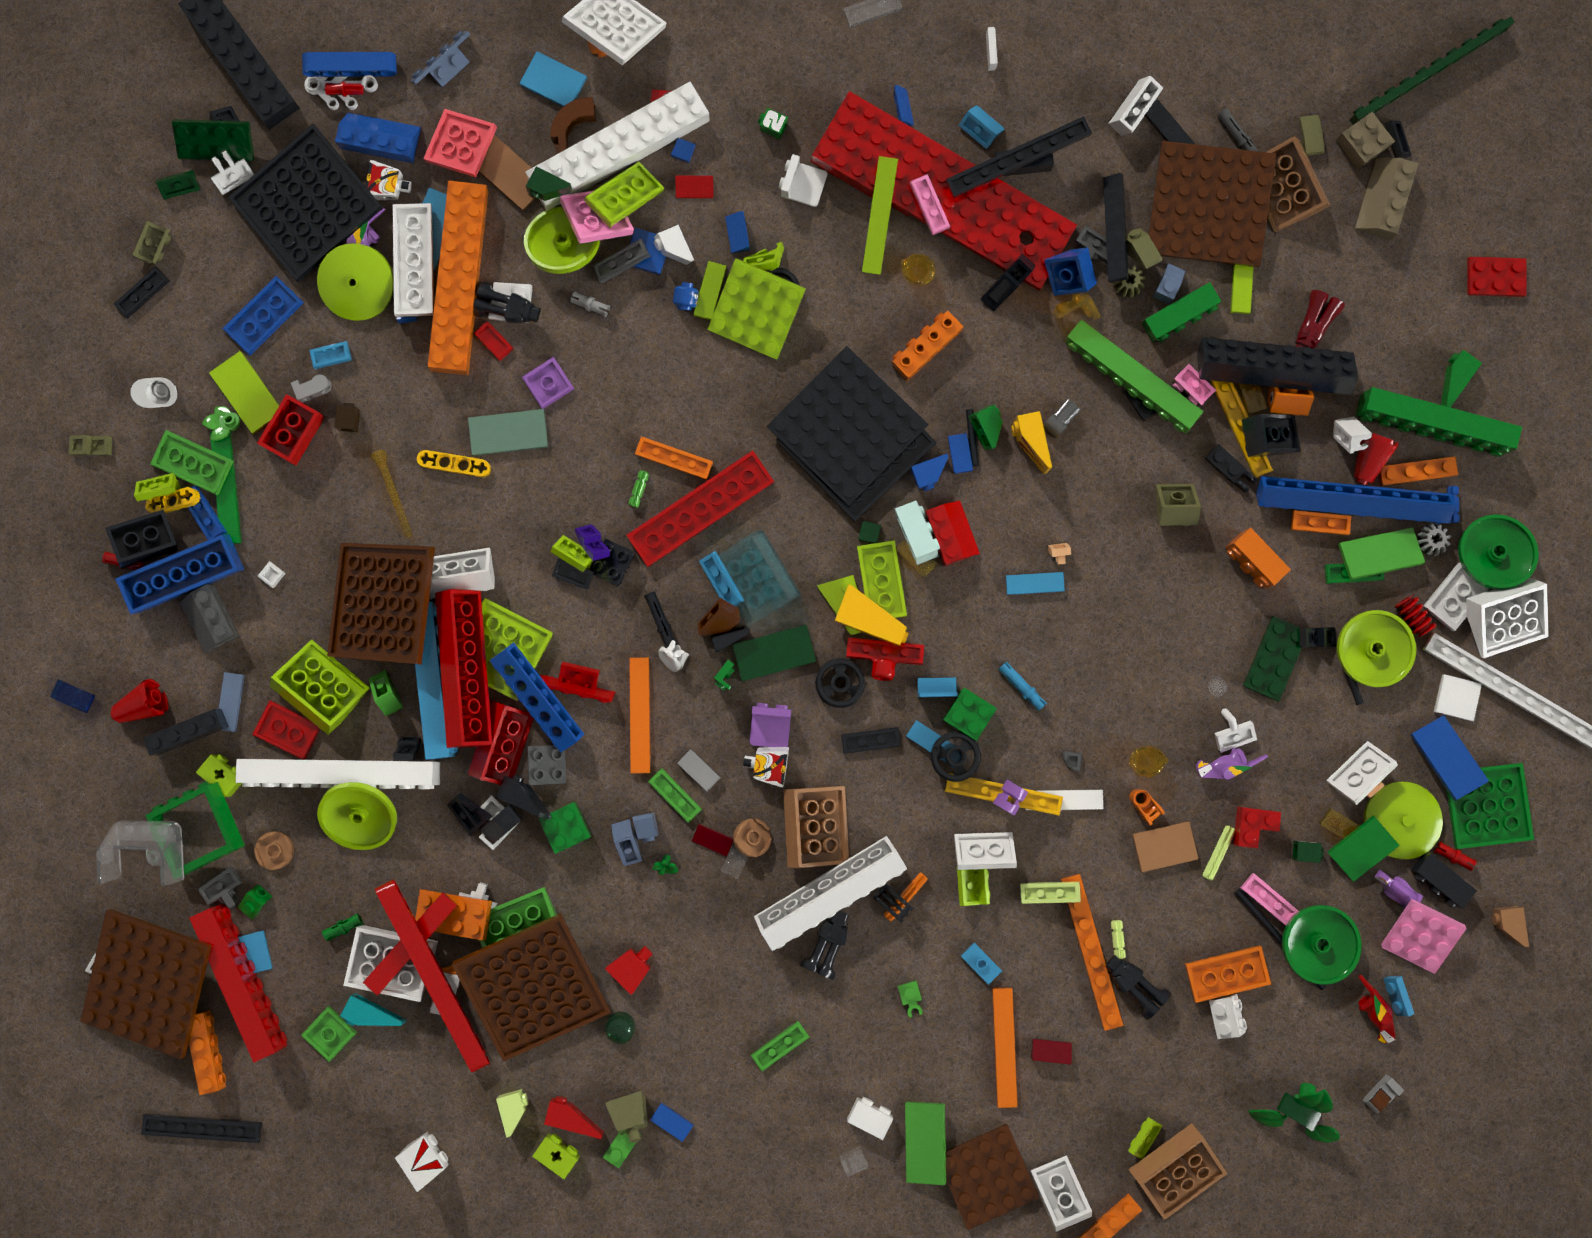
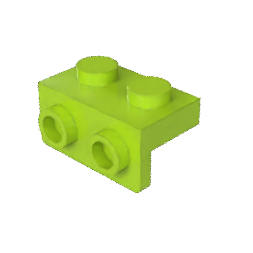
(973, 887)

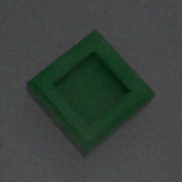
(869, 532)

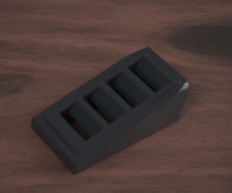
(723, 640)

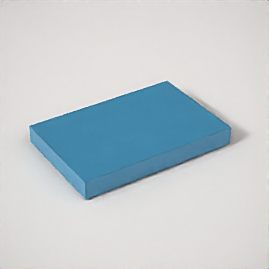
(552, 80)

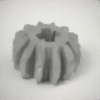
(1427, 542)

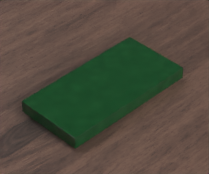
(774, 653)

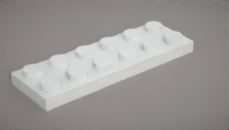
(413, 260)

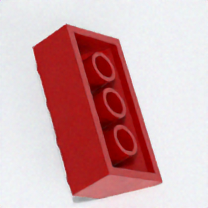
(509, 735)

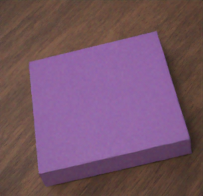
(548, 383)

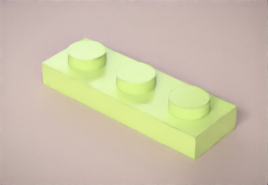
(1050, 892)

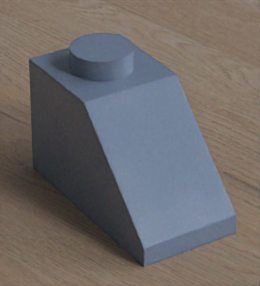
(1169, 284)
(646, 826)
(626, 842)

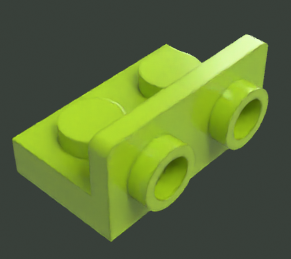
(156, 487)
(571, 553)

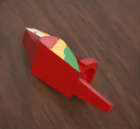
(1378, 1012)

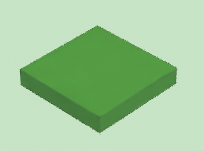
(329, 1033)

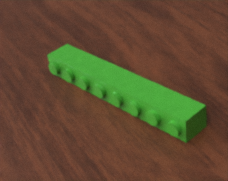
(1133, 376)

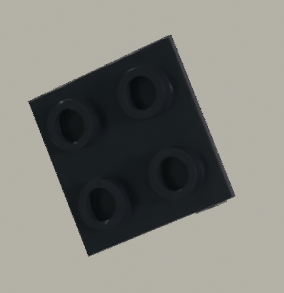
(613, 567)

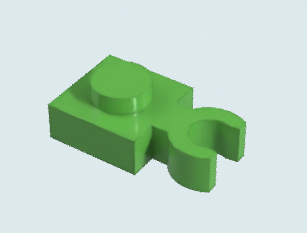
(910, 995)

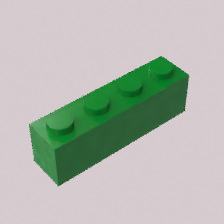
(1181, 312)

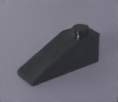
(522, 795)

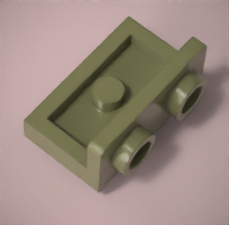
(151, 243)

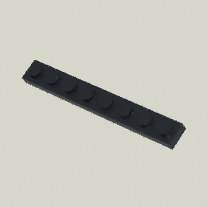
(1018, 157)

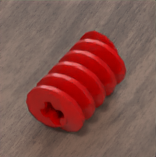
(1416, 616)

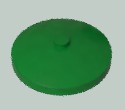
(1498, 552)
(1321, 944)

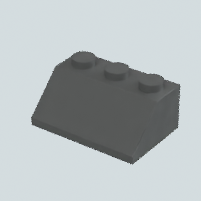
(209, 618)

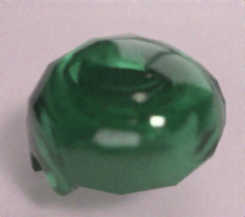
(620, 1027)

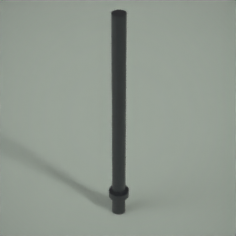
(1264, 921)

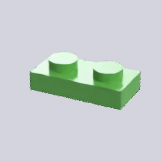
(619, 1150)

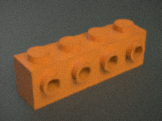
(927, 345)
(205, 1054)

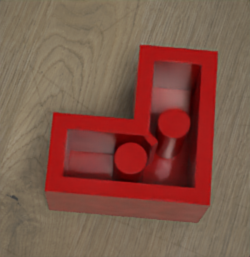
(1249, 823)

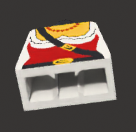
(386, 181)
(769, 764)

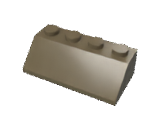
(1386, 197)

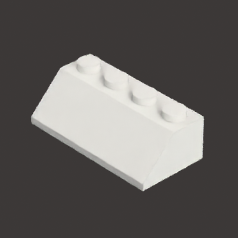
(463, 571)

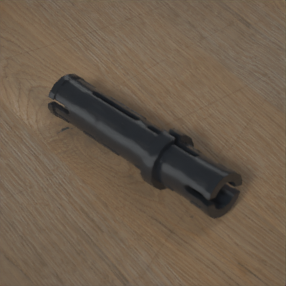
(661, 622)

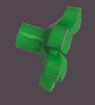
(665, 866)

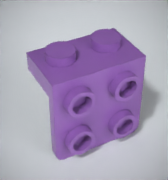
(770, 726)

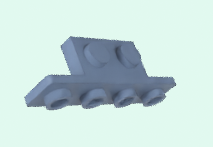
(446, 64)

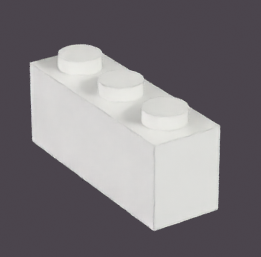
(1135, 105)

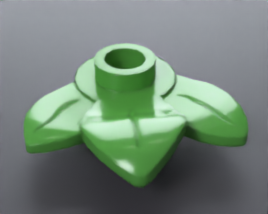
(220, 423)

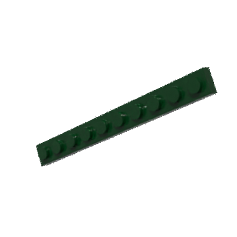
(1436, 66)

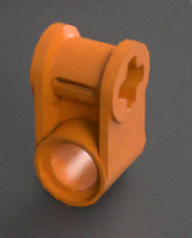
(1148, 808)

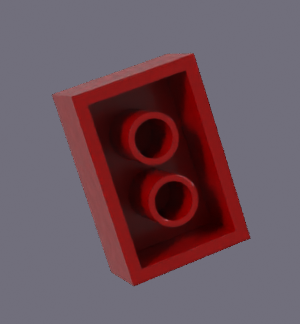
(291, 429)

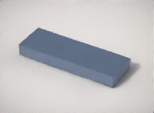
(231, 699)

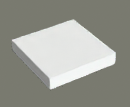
(1457, 697)

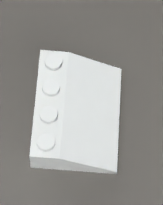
(1508, 617)
(368, 950)

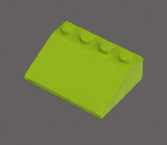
(319, 687)

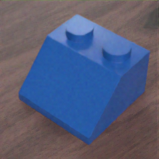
(1071, 272)

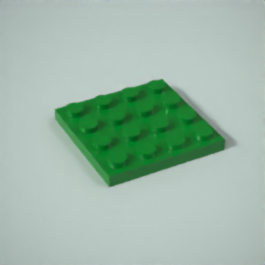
(1493, 811)

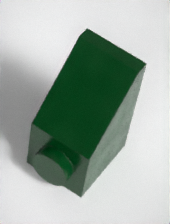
(546, 185)

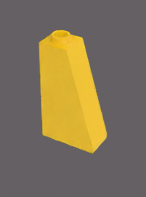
(867, 617)

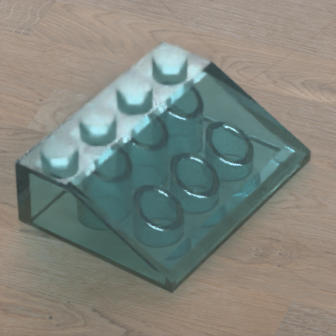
(759, 577)

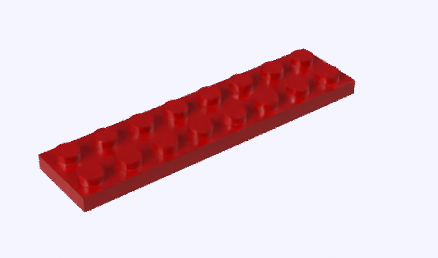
(700, 508)

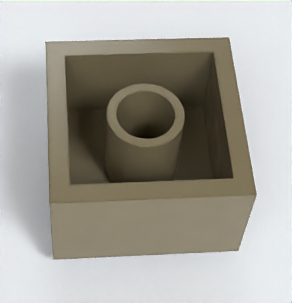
(1365, 140)

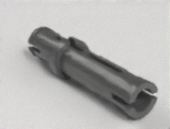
(1236, 131)

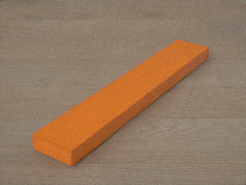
(639, 715)
(1004, 1047)

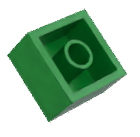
(969, 714)
(565, 827)

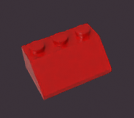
(952, 532)

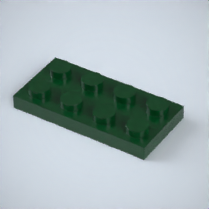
(211, 138)
(1274, 659)

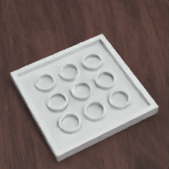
(614, 26)

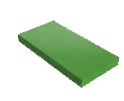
(192, 462)
(1381, 553)
(925, 1143)

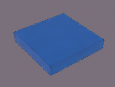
(654, 263)

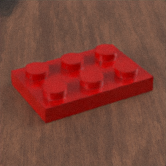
(1496, 276)

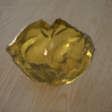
(918, 269)
(1147, 761)

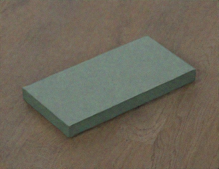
(508, 432)

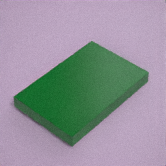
(1363, 848)

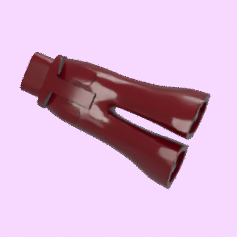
(1310, 331)

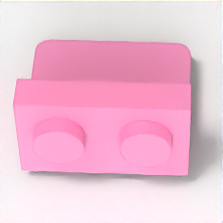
(1195, 388)

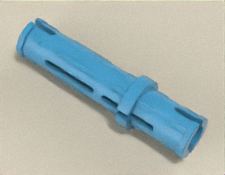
(1022, 686)

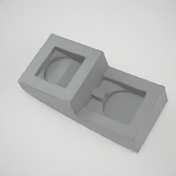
(698, 770)

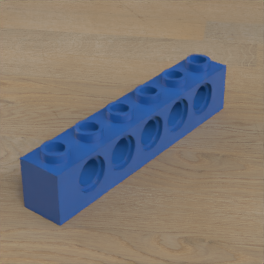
(545, 702)

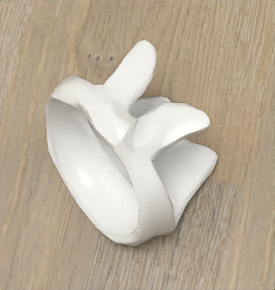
(673, 656)

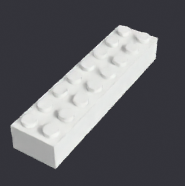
(829, 893)

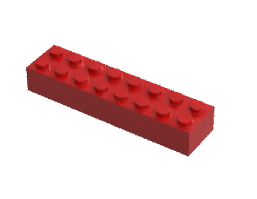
(463, 668)
(239, 982)

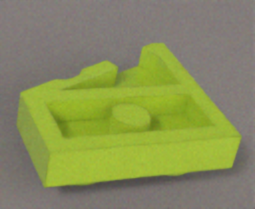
(766, 260)

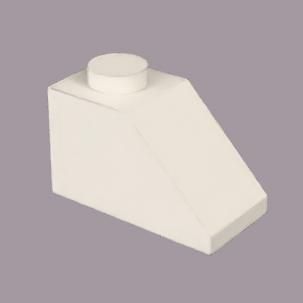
(673, 245)

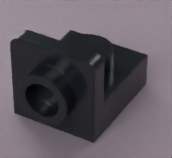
(224, 114)

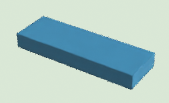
(721, 579)
(1034, 583)
(926, 738)

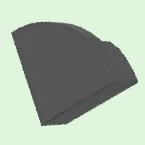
(1072, 760)

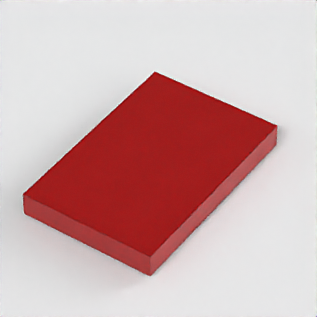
(286, 730)

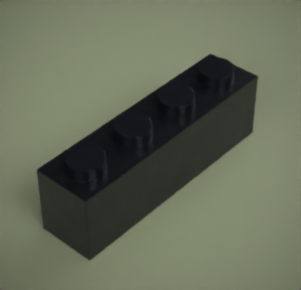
(185, 732)

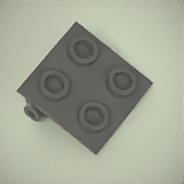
(546, 765)

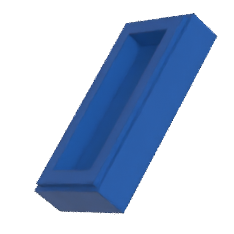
(960, 453)
(671, 1122)

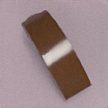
(568, 117)

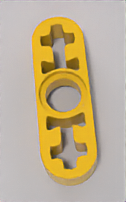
(180, 503)

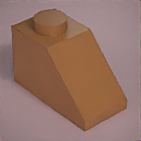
(1512, 924)

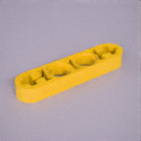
(454, 462)

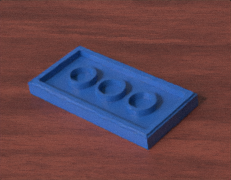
(263, 315)
(1449, 758)

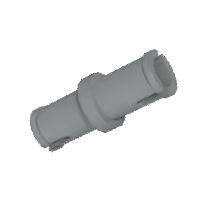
(590, 304)

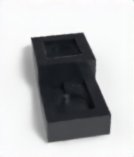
(1317, 637)
(407, 748)

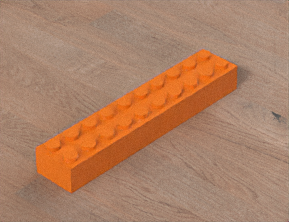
(458, 278)

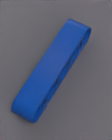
(349, 64)

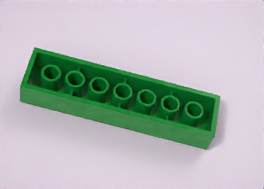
(1438, 421)

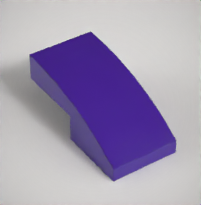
(591, 542)

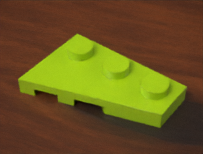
(834, 594)

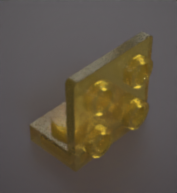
(1078, 300)

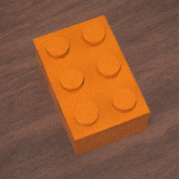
(1257, 559)

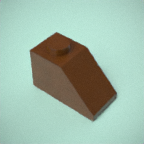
(719, 619)

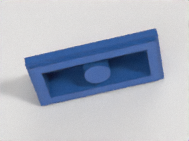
(902, 105)
(737, 232)

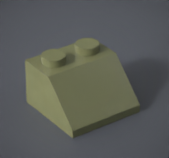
(1177, 504)

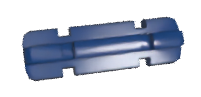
(1454, 490)

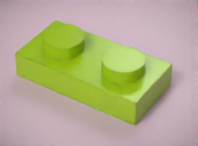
(1145, 1138)

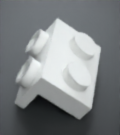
(1228, 1017)

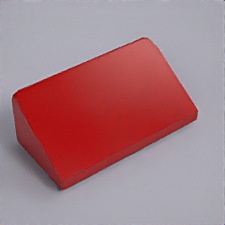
(694, 186)

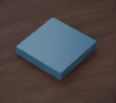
(257, 950)

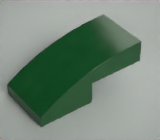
(1293, 1109)

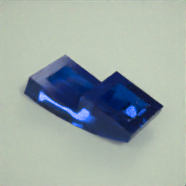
(72, 696)

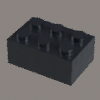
(141, 539)

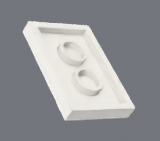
(1449, 599)
(1362, 772)
(985, 851)

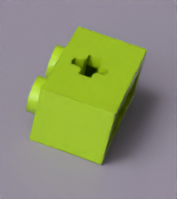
(211, 770)
(561, 1164)

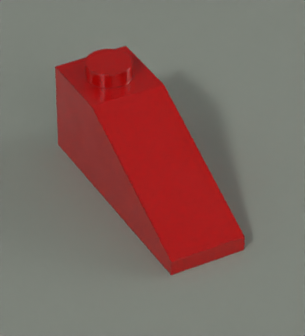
(568, 1117)

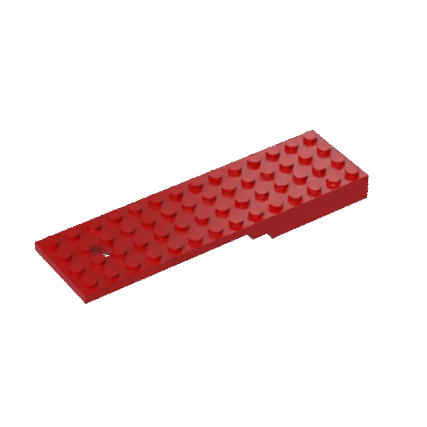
(981, 220)

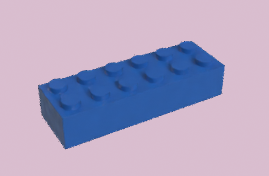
(179, 574)

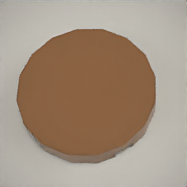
(752, 837)
(280, 847)

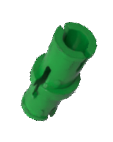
(342, 927)

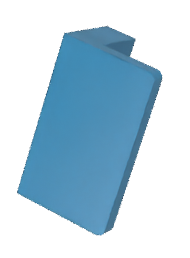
(981, 126)
(936, 687)

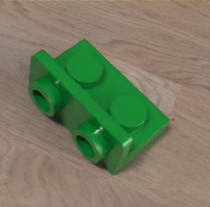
(726, 671)

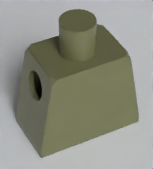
(629, 1115)

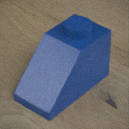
(928, 472)

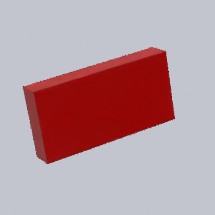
(493, 340)

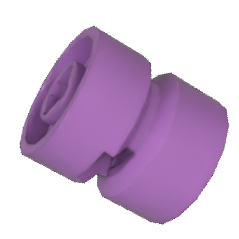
(1014, 791)

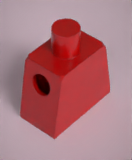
(630, 968)

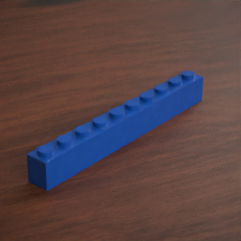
(1355, 499)

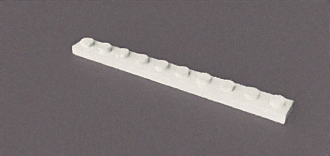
(1509, 689)

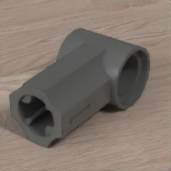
(1058, 422)

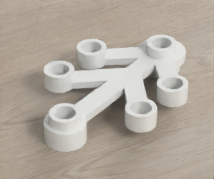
(321, 92)

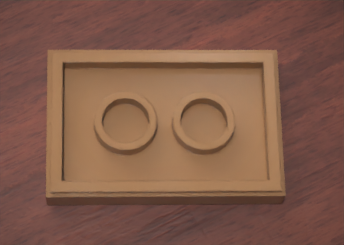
(1165, 846)

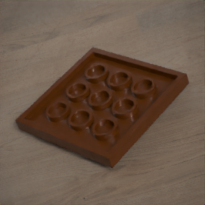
(988, 1177)

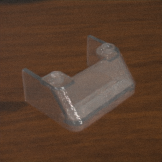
(159, 839)

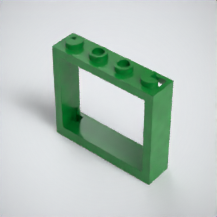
(222, 815)

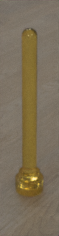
(379, 458)

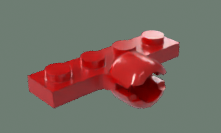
(884, 655)

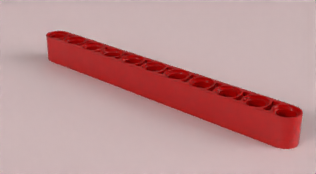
(432, 975)

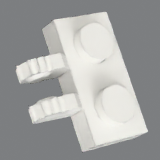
(231, 176)

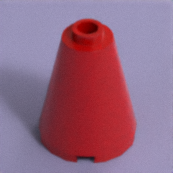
(1373, 458)
(140, 703)

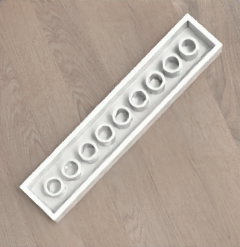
(626, 141)
(334, 772)

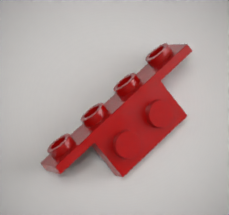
(579, 681)

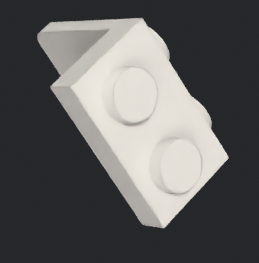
(802, 182)

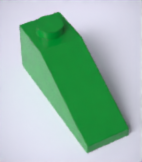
(1457, 376)

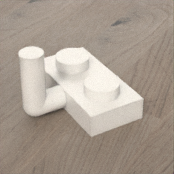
(1236, 734)

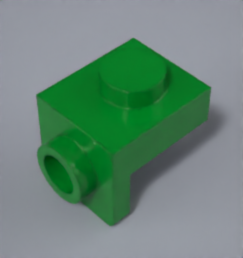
(254, 901)

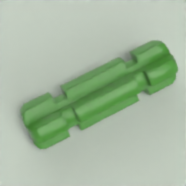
(638, 488)

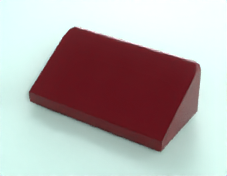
(712, 839)
(1051, 1051)

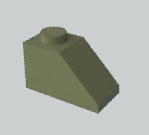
(1142, 248)

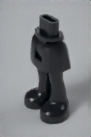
(517, 308)
(833, 931)
(1127, 976)

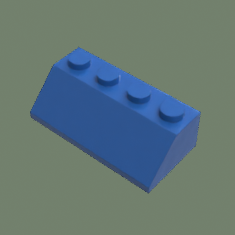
(378, 137)

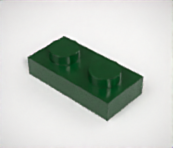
(178, 184)

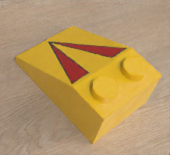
(1031, 437)

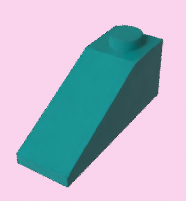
(364, 1012)

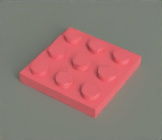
(460, 143)

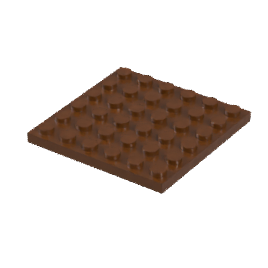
(1211, 203)
(381, 602)
(145, 983)
(531, 987)

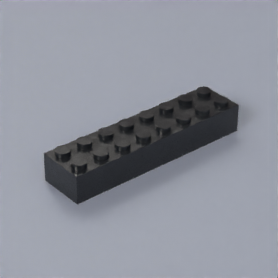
(241, 59)
(1277, 366)

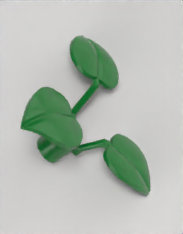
(1308, 1098)

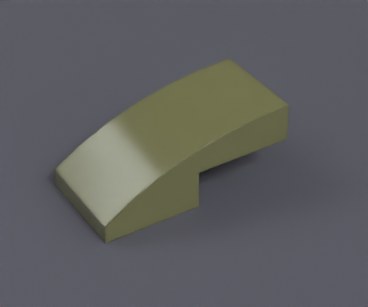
(1312, 135)
(90, 445)

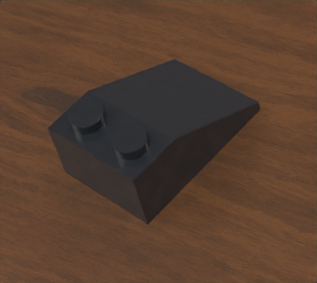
(1270, 435)

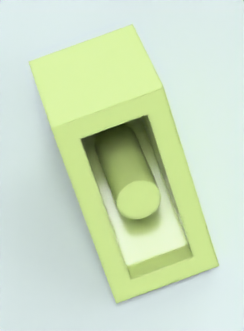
(511, 1108)

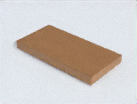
(507, 173)

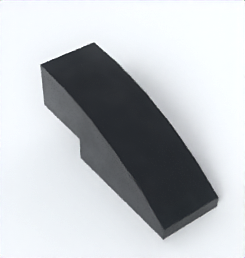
(1008, 282)

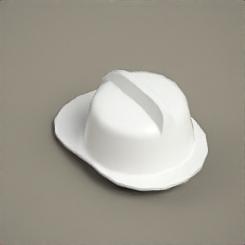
(154, 392)

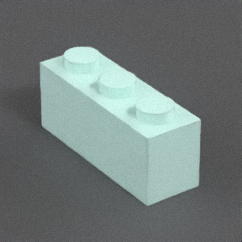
(917, 532)

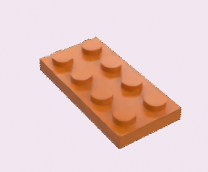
(467, 920)
(1227, 974)

